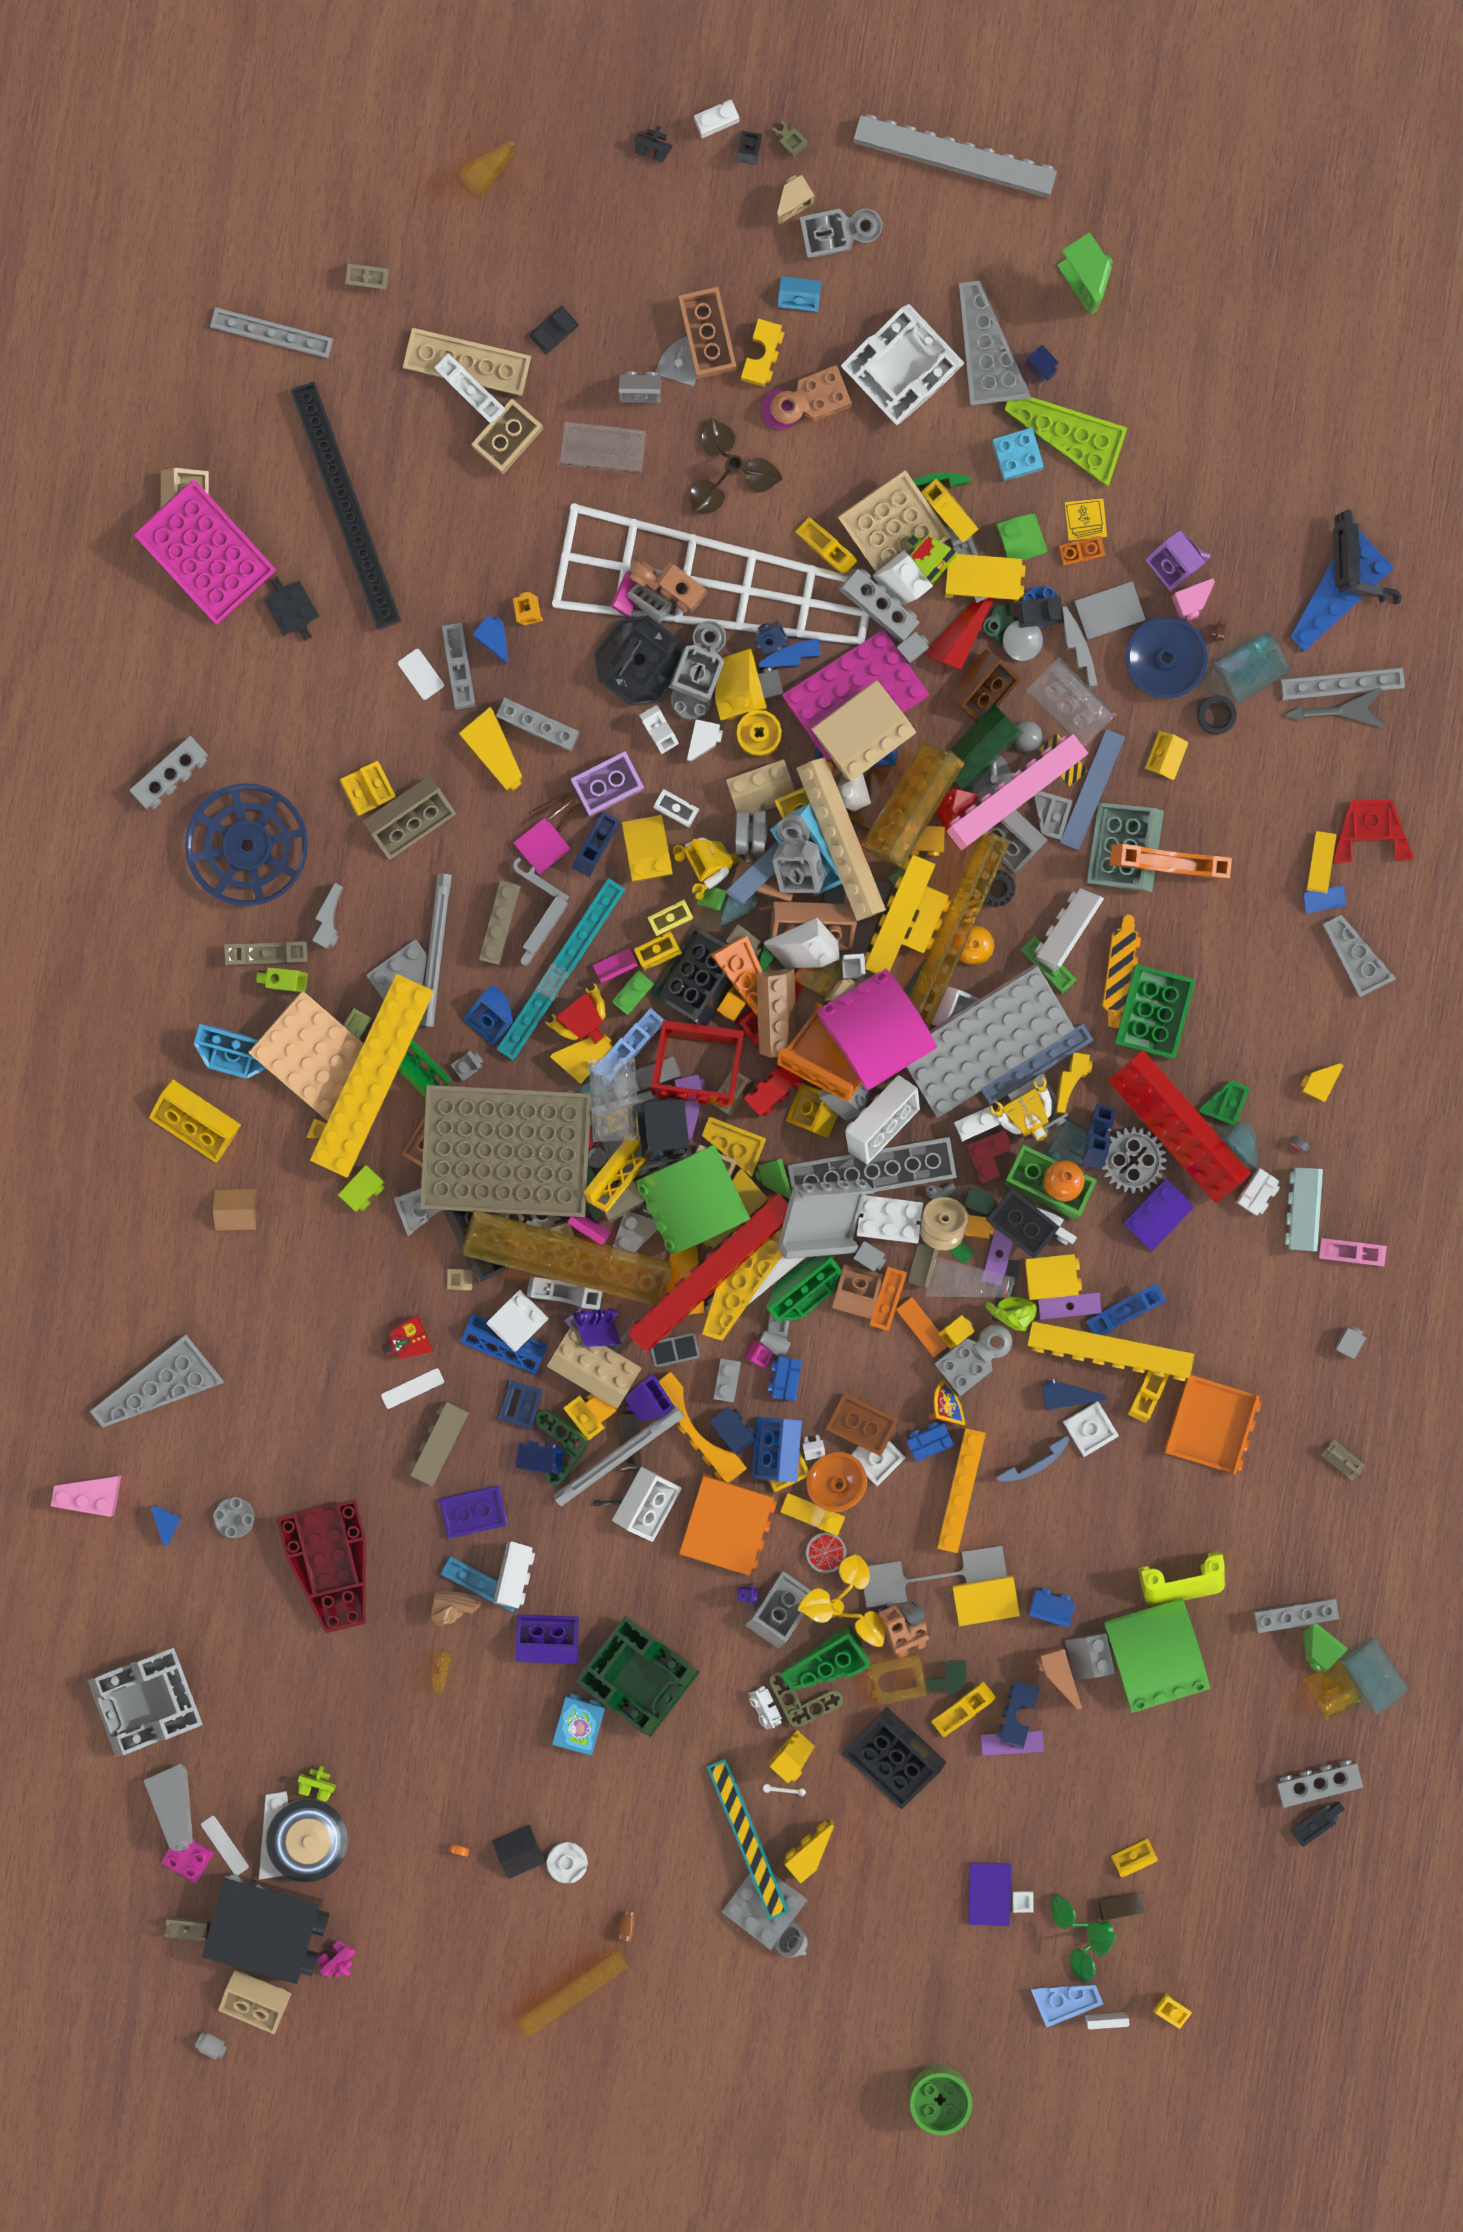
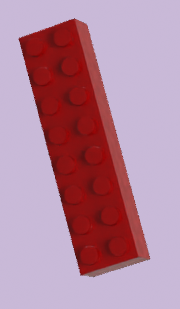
(1179, 1126)

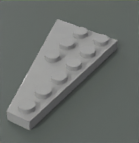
(171, 1376)

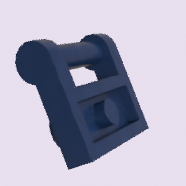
(526, 1405)

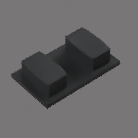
(553, 330)
(1039, 612)

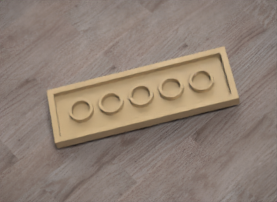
(488, 365)

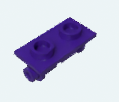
(747, 1594)

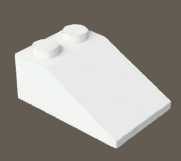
(805, 946)

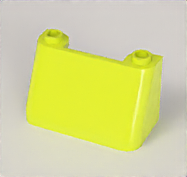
(1209, 1583)

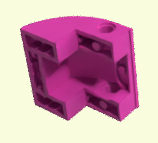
(877, 1029)

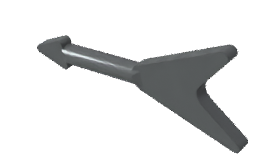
(1354, 709)

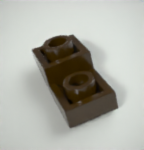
(1121, 1906)

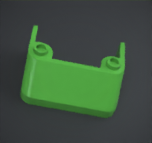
(1087, 271)

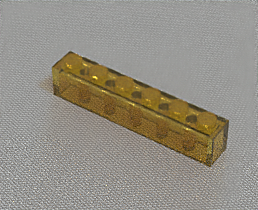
(572, 1993)

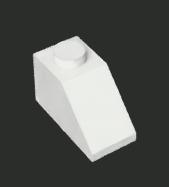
(703, 739)
(854, 793)

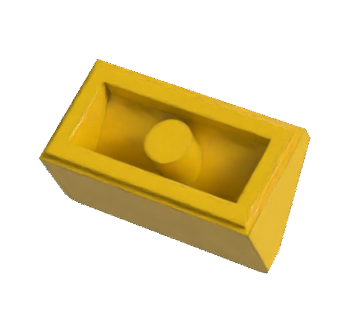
(1134, 1858)

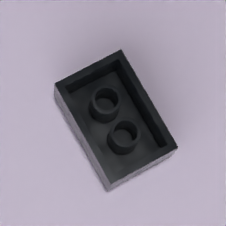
(1022, 1223)

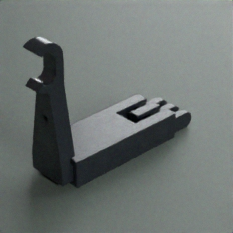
(1348, 561)

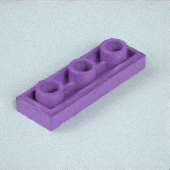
(1002, 1243)
(1082, 1305)
(992, 1746)

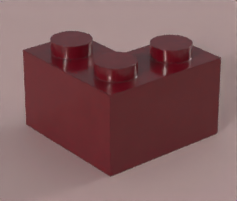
(982, 1155)

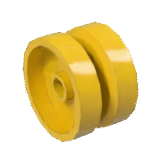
(759, 721)

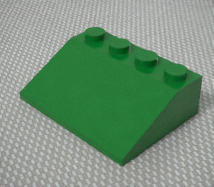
(1155, 1012)

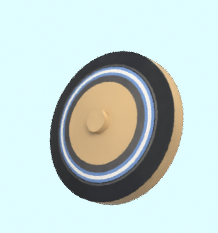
(306, 1840)

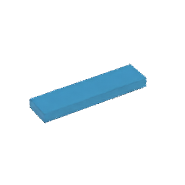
(471, 1579)

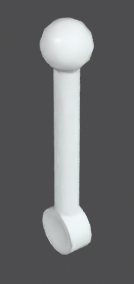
(767, 1788)

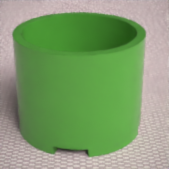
(942, 2116)

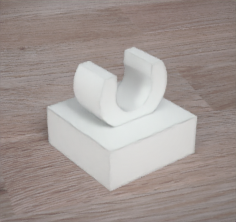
(813, 1449)

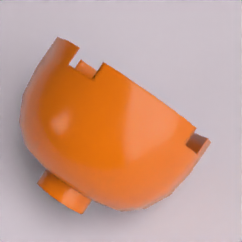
(1063, 1181)

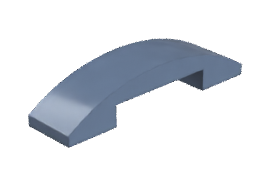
(1056, 1448)

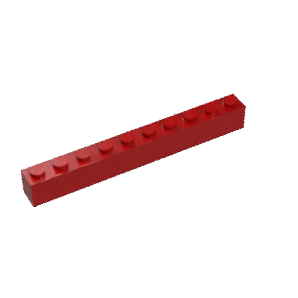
(710, 1274)

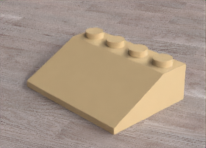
(863, 731)

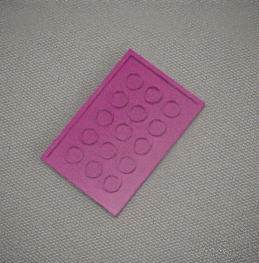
(204, 551)
(849, 675)

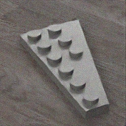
(990, 363)

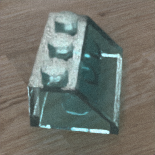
(1252, 667)
(1375, 1676)

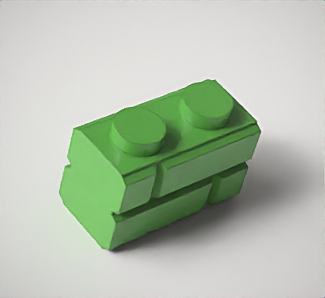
(633, 993)

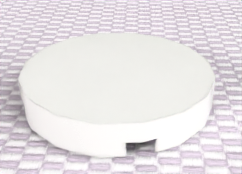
(567, 1862)

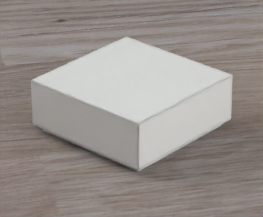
(1022, 1901)

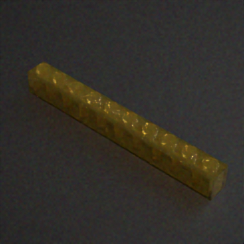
(957, 925)

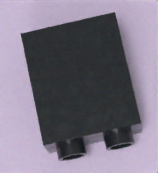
(265, 1929)

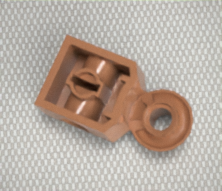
(815, 397)
(668, 582)

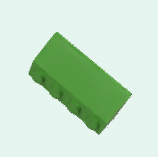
(1027, 1179)

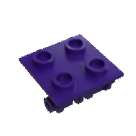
(597, 1327)

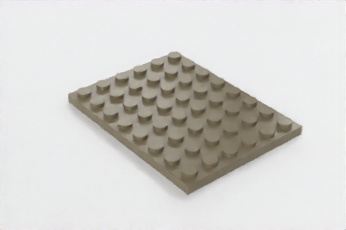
(505, 1151)

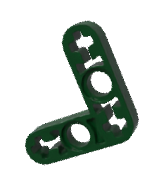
(569, 1446)

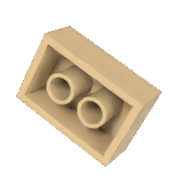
(507, 436)

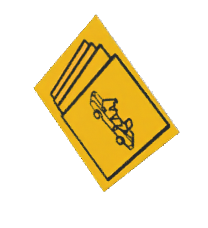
(1085, 519)

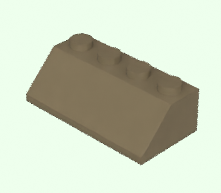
(409, 817)

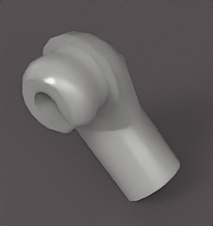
(936, 1192)

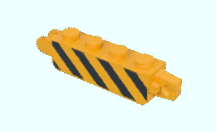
(1119, 970)

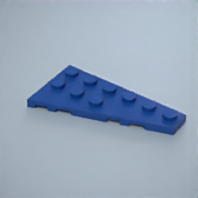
(1328, 605)

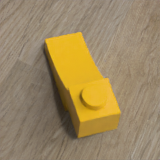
(1078, 1068)
(812, 1514)
(963, 1709)

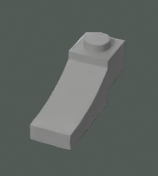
(326, 934)
(645, 1075)

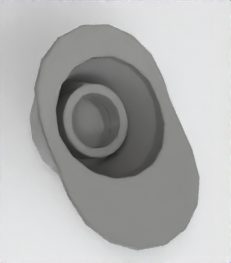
(792, 1942)

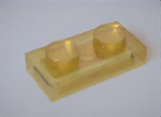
(439, 1680)

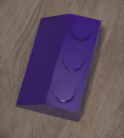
(1158, 1214)
(547, 1639)

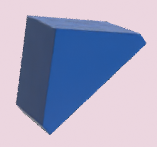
(166, 1522)

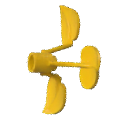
(819, 1608)

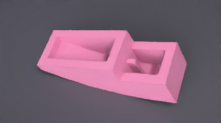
(1352, 1252)

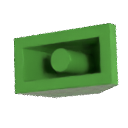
(712, 899)

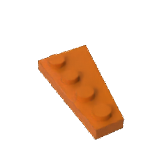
(740, 966)

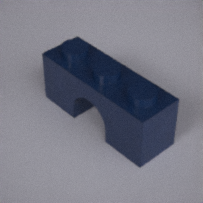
(1097, 1138)
(1021, 1696)

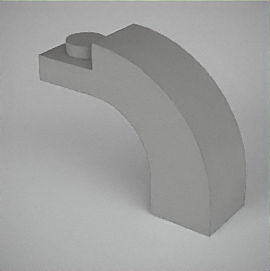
(564, 1292)

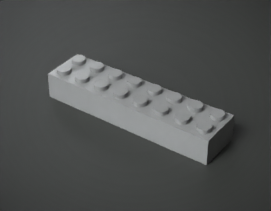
(887, 1170)

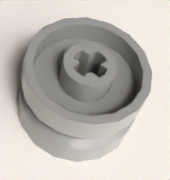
(751, 832)

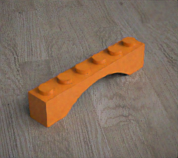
(1170, 862)

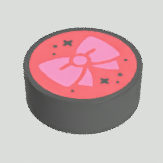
(1299, 1144)

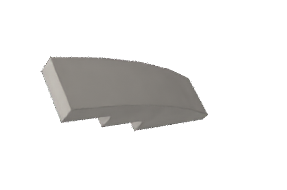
(1075, 640)
(458, 666)

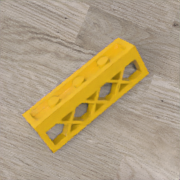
(610, 1173)

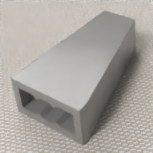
(172, 1805)

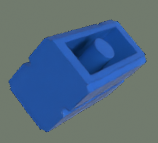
(786, 1378)
(929, 1441)

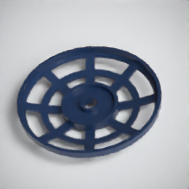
(237, 835)

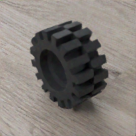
(1009, 891)

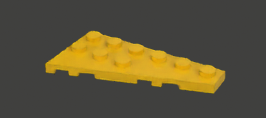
(739, 1288)

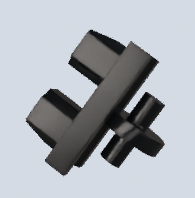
(661, 147)

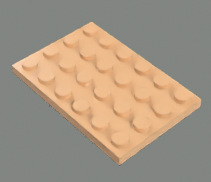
(309, 1053)

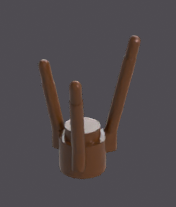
(570, 802)

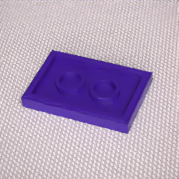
(473, 1512)
(989, 1894)

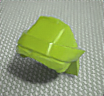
(1013, 1312)

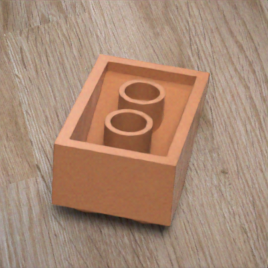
(1057, 1669)

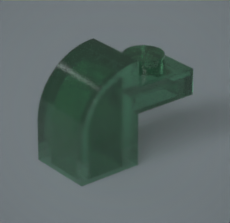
(955, 1678)

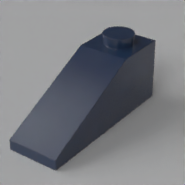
(596, 844)
(1063, 1395)

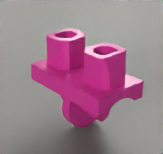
(339, 1963)

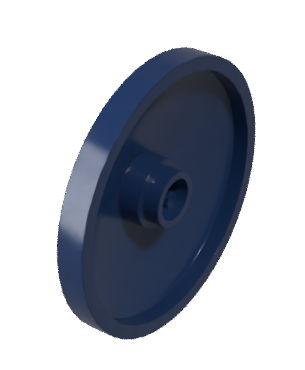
(1166, 657)

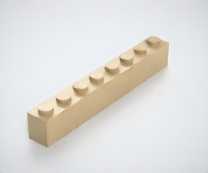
(841, 839)

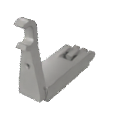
(549, 919)

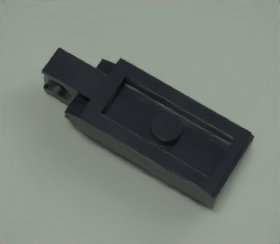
(1317, 1823)

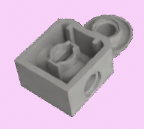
(835, 232)
(699, 663)
(797, 859)
(845, 1109)
(972, 1360)

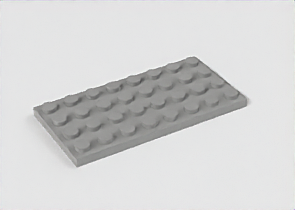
(989, 1040)

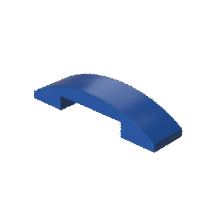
(1126, 1310)

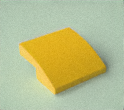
(367, 788)

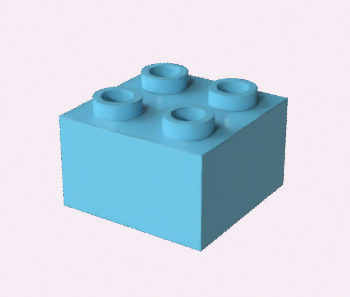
(1017, 454)

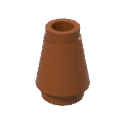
(626, 1927)

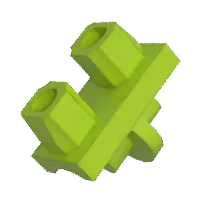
(307, 1782)

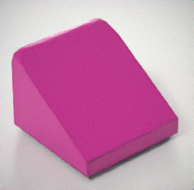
(759, 1354)

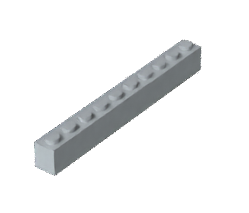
(955, 156)

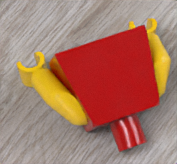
(582, 1018)

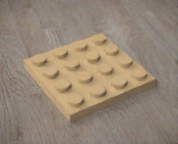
(888, 519)

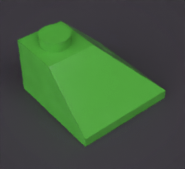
(1021, 537)
(774, 1177)
(1321, 1648)

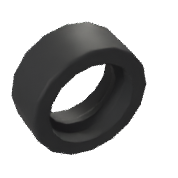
(1221, 700)

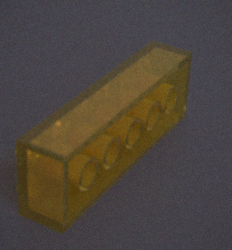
(912, 804)

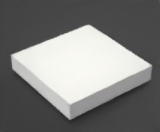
(1090, 1428)
(879, 1467)
(1107, 2020)

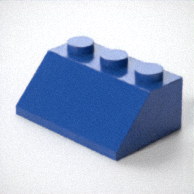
(776, 1449)

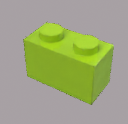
(362, 1189)

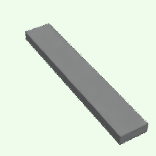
(271, 333)
(1342, 684)

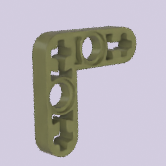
(797, 1707)

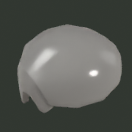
(1030, 739)

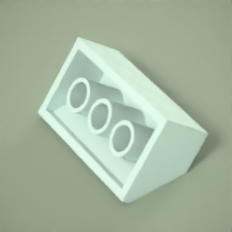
(1305, 1209)

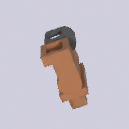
(903, 1634)

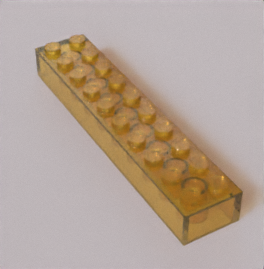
(566, 1258)

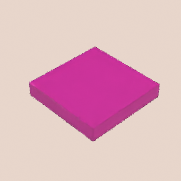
(542, 846)
(590, 1228)

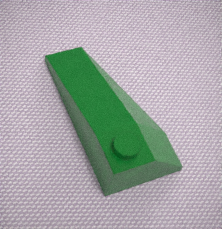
(832, 1659)

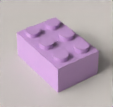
(607, 784)

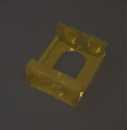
(878, 1669)

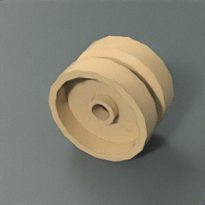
(943, 1223)

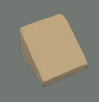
(459, 1279)

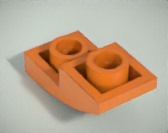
(1082, 550)

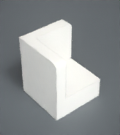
(853, 966)

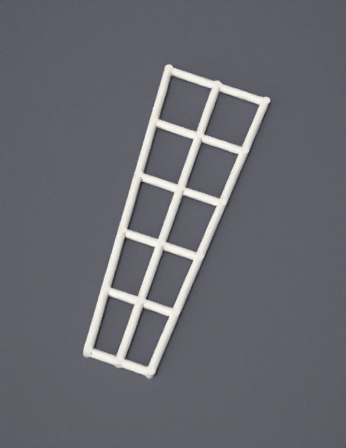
(745, 590)

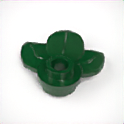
(1002, 619)

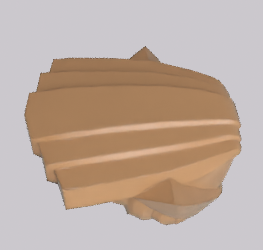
(451, 1605)

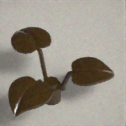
(760, 473)

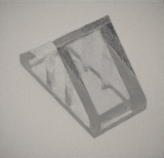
(552, 982)

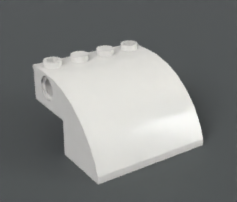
(902, 364)

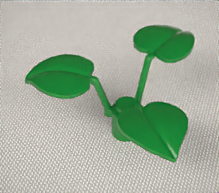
(1099, 1934)

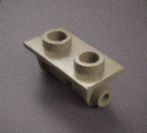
(1343, 1460)

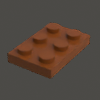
(862, 1424)

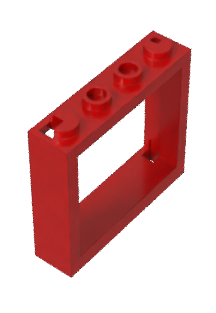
(698, 1033)

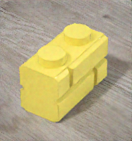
(670, 918)

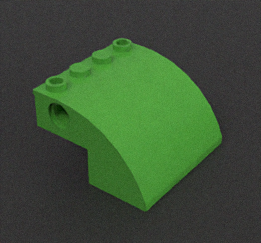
(692, 1200)
(1157, 1655)

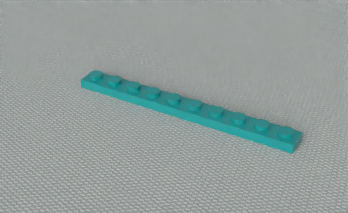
(567, 961)

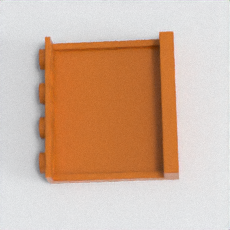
(819, 1059)
(1212, 1424)
(727, 1525)

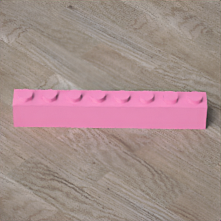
(1017, 792)

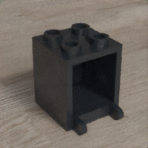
(662, 1129)

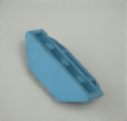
(227, 1051)

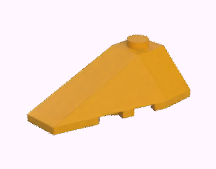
(681, 1265)

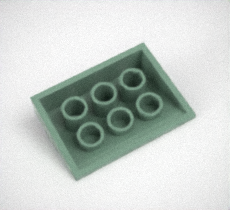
(1123, 826)

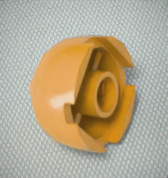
(978, 947)

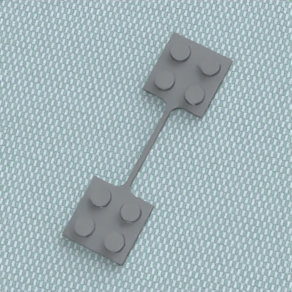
(888, 1583)

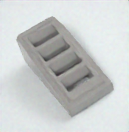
(651, 611)

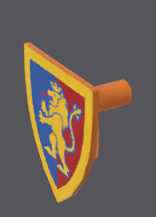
(946, 1405)

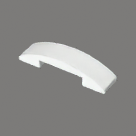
(469, 388)

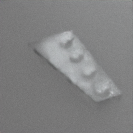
(961, 1280)

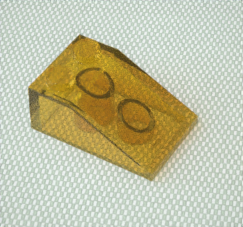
(484, 170)

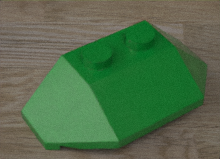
(804, 1288)

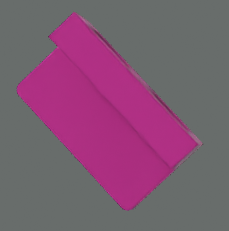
(615, 966)

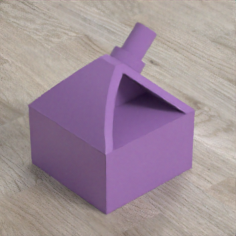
(1177, 560)

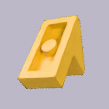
(1172, 2011)

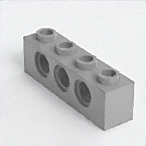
(852, 590)
(538, 724)
(172, 761)
(1295, 1615)
(1351, 1781)

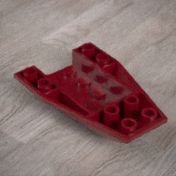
(329, 1561)

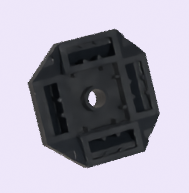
(643, 682)

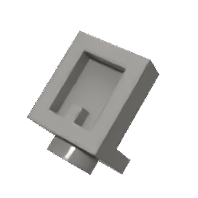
(467, 1065)

